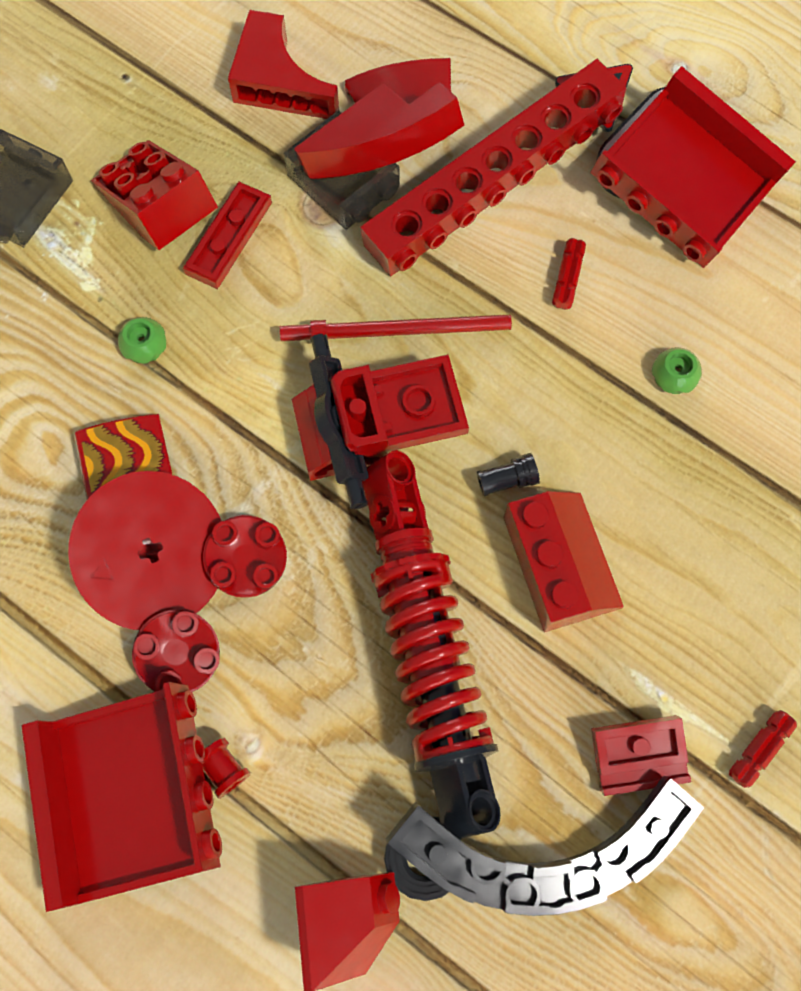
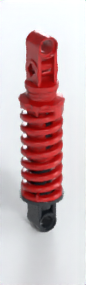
(425, 643)

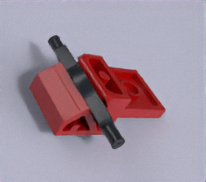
(364, 414)

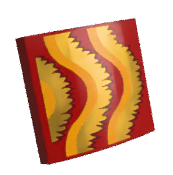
(121, 449)

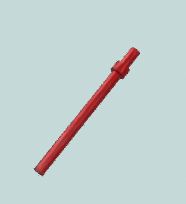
(395, 327)

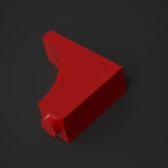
(269, 78)

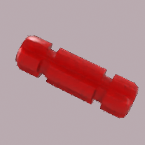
(569, 273)
(763, 749)

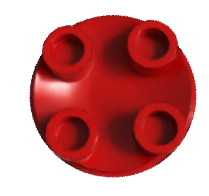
(244, 556)
(176, 649)

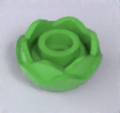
(144, 350)
(671, 380)

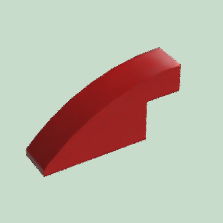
(380, 132)

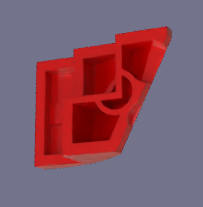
(406, 78)

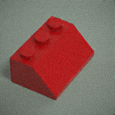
(561, 558)

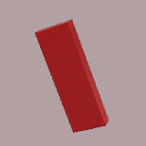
(227, 235)

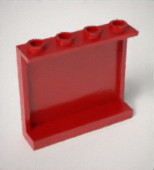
(692, 167)
(120, 798)

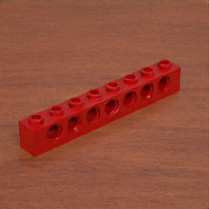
(561, 108)

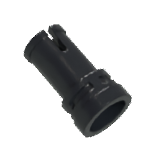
(520, 473)

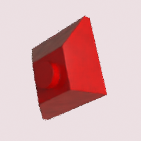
(344, 926)

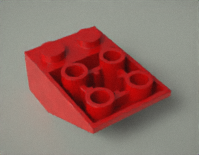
(155, 193)

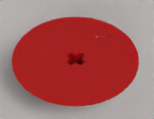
(119, 547)

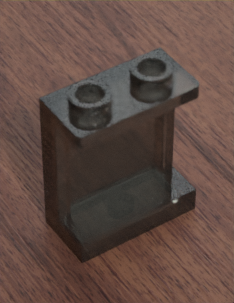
(29, 187)
(345, 197)

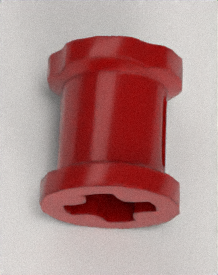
(223, 768)

